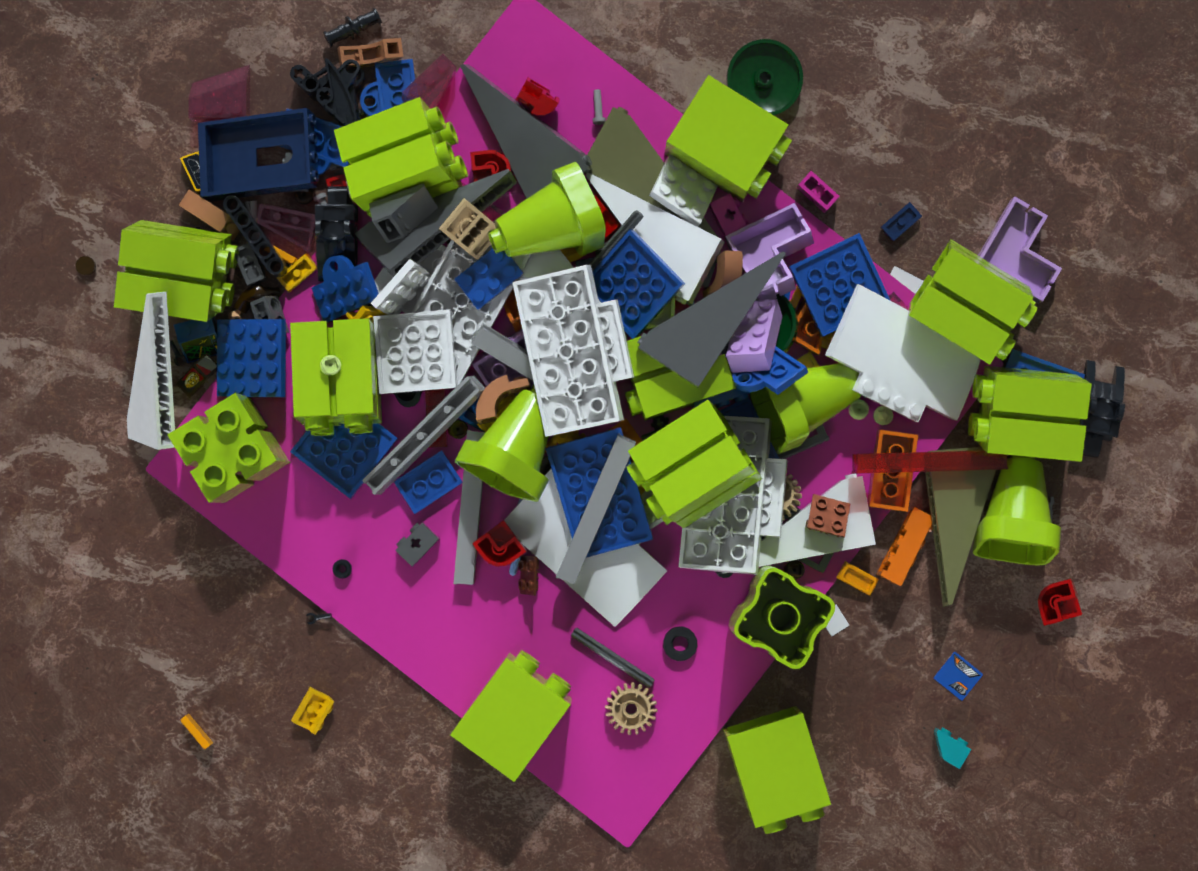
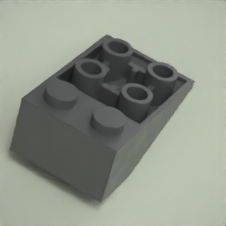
(402, 212)

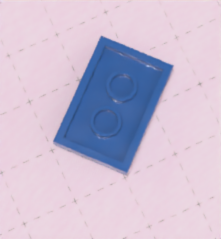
(488, 277)
(428, 482)

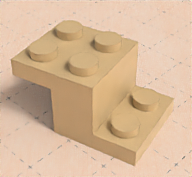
(468, 228)

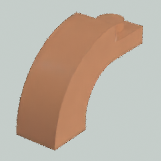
(368, 55)
(209, 214)
(728, 269)
(493, 395)

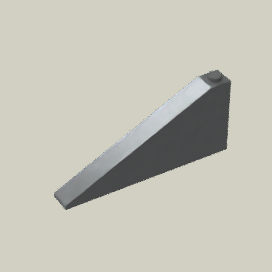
(524, 138)
(427, 235)
(698, 334)

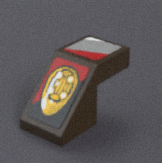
(197, 375)

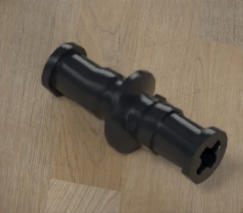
(352, 27)

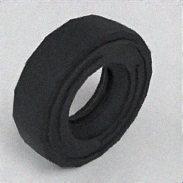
(668, 643)

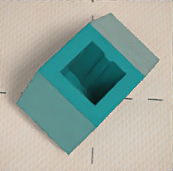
(950, 749)

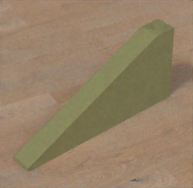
(628, 159)
(955, 510)

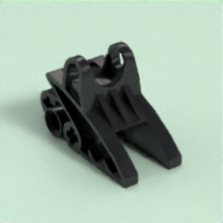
(343, 97)
(336, 228)
(1105, 409)

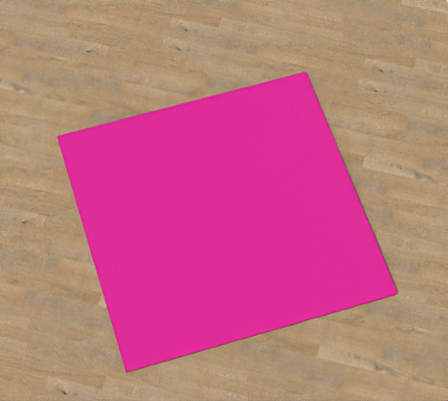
(460, 634)

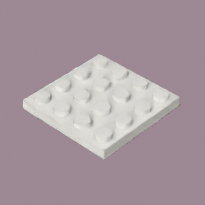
(415, 351)

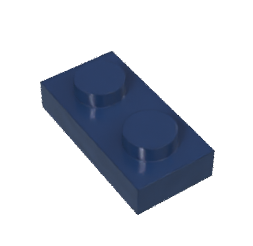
(901, 221)

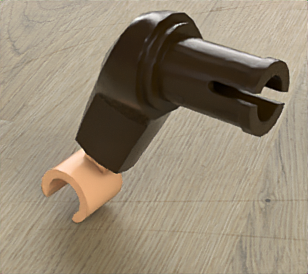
(249, 295)

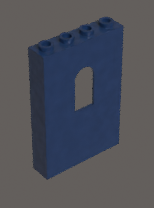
(230, 154)

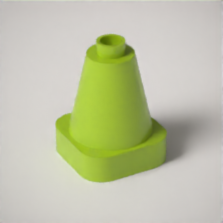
(552, 218)
(806, 404)
(511, 450)
(1019, 517)

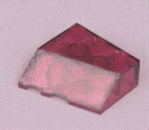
(221, 96)

